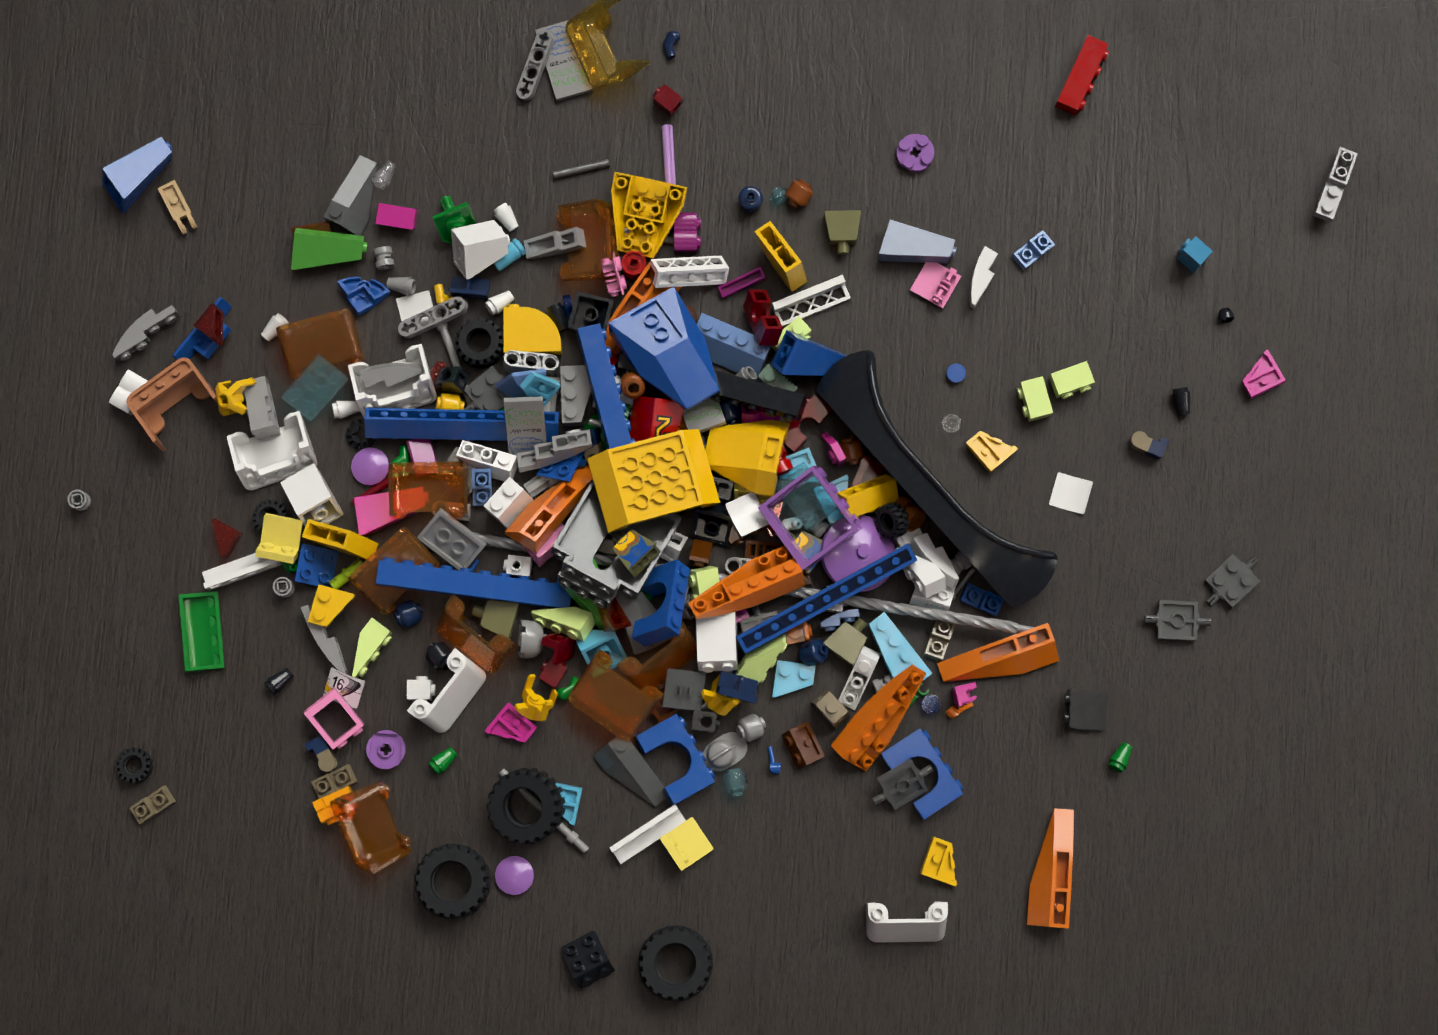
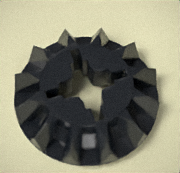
(355, 441)

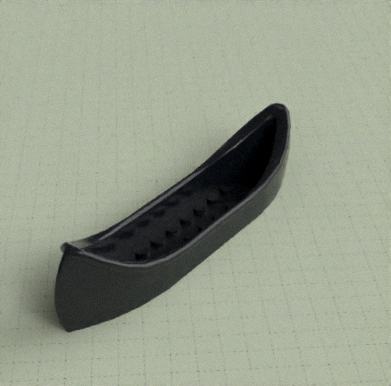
(855, 396)

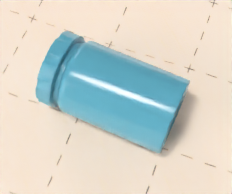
(515, 251)

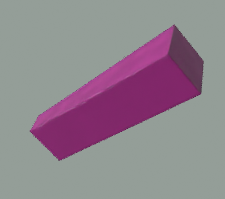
(742, 282)

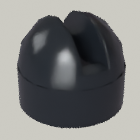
(1225, 315)

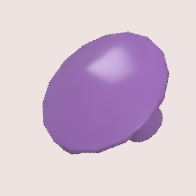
(370, 466)
(514, 875)

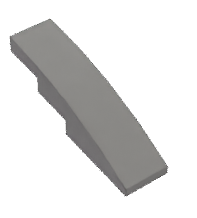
(552, 452)
(328, 645)

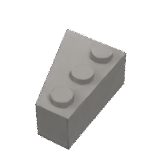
(261, 409)

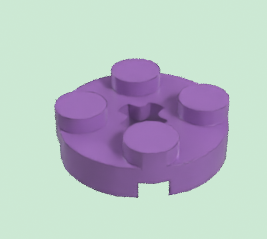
(920, 143)
(378, 741)

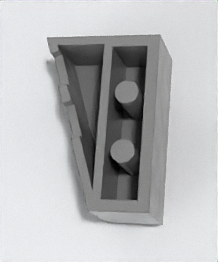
(574, 394)

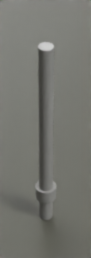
(443, 328)
(572, 836)

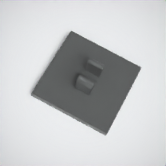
(683, 689)

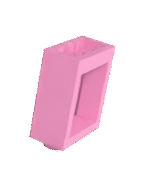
(320, 704)

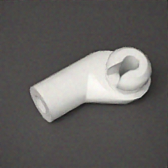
(791, 523)

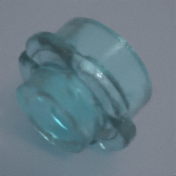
(778, 195)

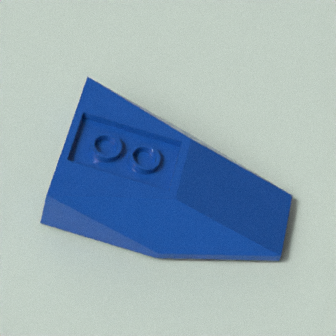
(667, 349)

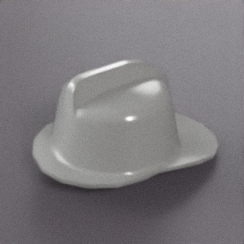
(724, 751)

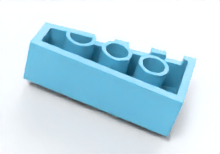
(894, 647)

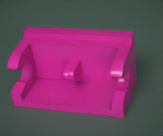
(397, 216)
(960, 696)

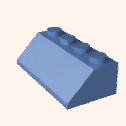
(732, 346)

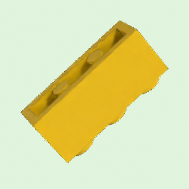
(870, 495)

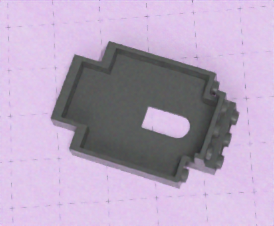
(581, 541)

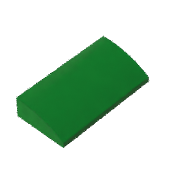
(201, 631)

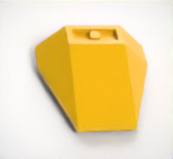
(645, 209)
(748, 453)

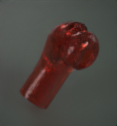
(435, 371)

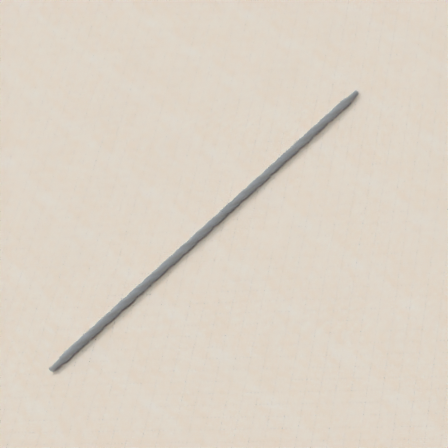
(856, 601)

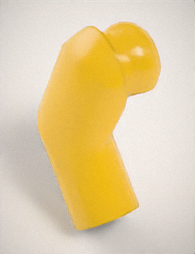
(439, 294)

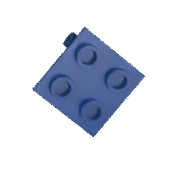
(564, 469)
(316, 565)

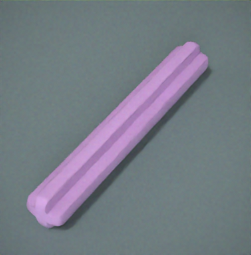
(668, 154)

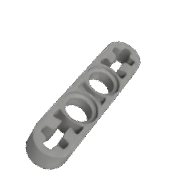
(537, 65)
(434, 321)

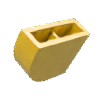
(781, 256)
(530, 331)
(339, 539)

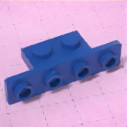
(199, 342)

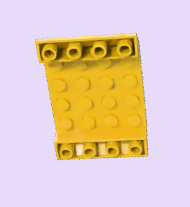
(652, 478)

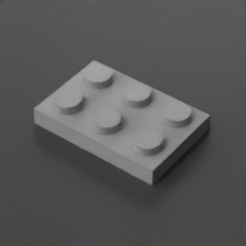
(451, 540)

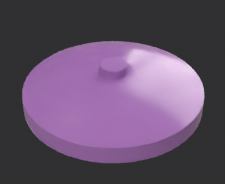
(855, 552)

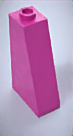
(374, 513)

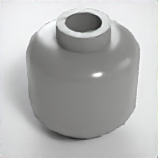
(750, 727)

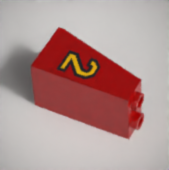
(654, 417)

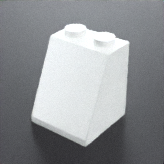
(478, 246)
(311, 496)
(508, 502)
(717, 643)

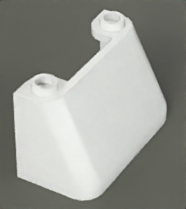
(405, 394)
(272, 458)
(453, 697)
(882, 929)

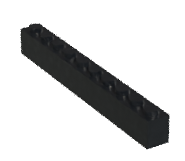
(749, 394)

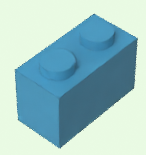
(1193, 254)

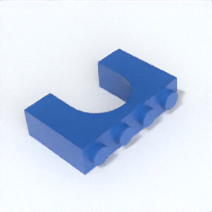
(666, 621)
(674, 732)
(946, 787)

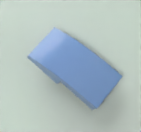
(1033, 250)
(481, 486)
(833, 621)

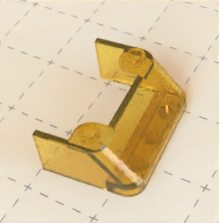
(593, 48)

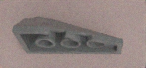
(352, 202)
(635, 610)
(628, 767)

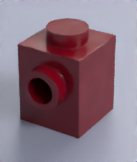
(667, 100)
(553, 673)

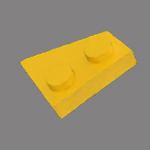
(989, 450)
(328, 604)
(939, 862)

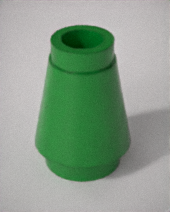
(1120, 758)
(441, 761)

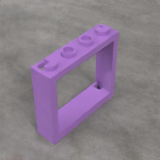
(785, 536)

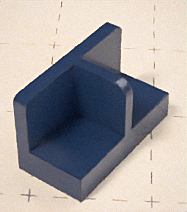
(469, 288)
(737, 687)

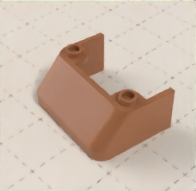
(164, 392)

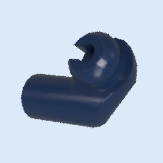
(671, 38)

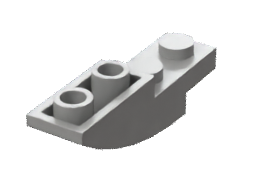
(1335, 184)
(136, 335)

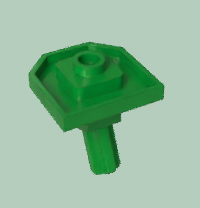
(452, 218)

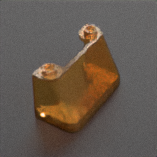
(598, 224)
(330, 335)
(427, 488)
(400, 547)
(486, 654)
(654, 671)
(613, 699)
(370, 828)

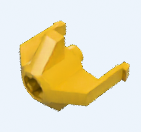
(231, 399)
(719, 703)
(534, 705)

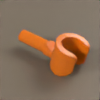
(952, 712)

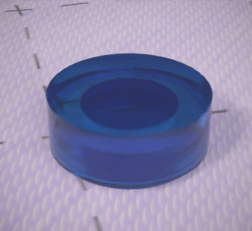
(567, 304)
(930, 704)

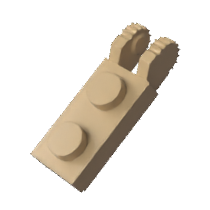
(177, 205)

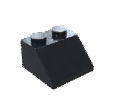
(589, 311)
(712, 524)

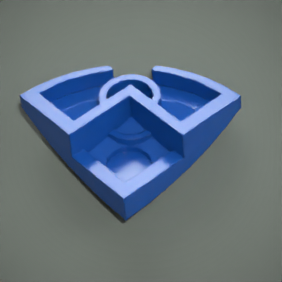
(362, 294)

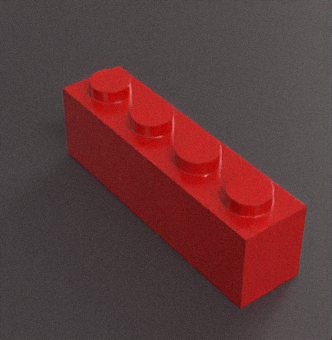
(1082, 74)

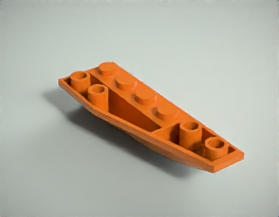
(638, 294)
(549, 510)
(751, 585)
(1004, 657)
(878, 719)
(1052, 876)

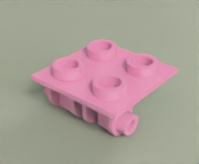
(615, 266)
(935, 283)

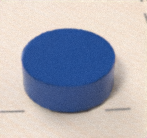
(956, 373)

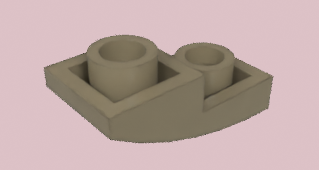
(939, 640)
(334, 781)
(152, 805)

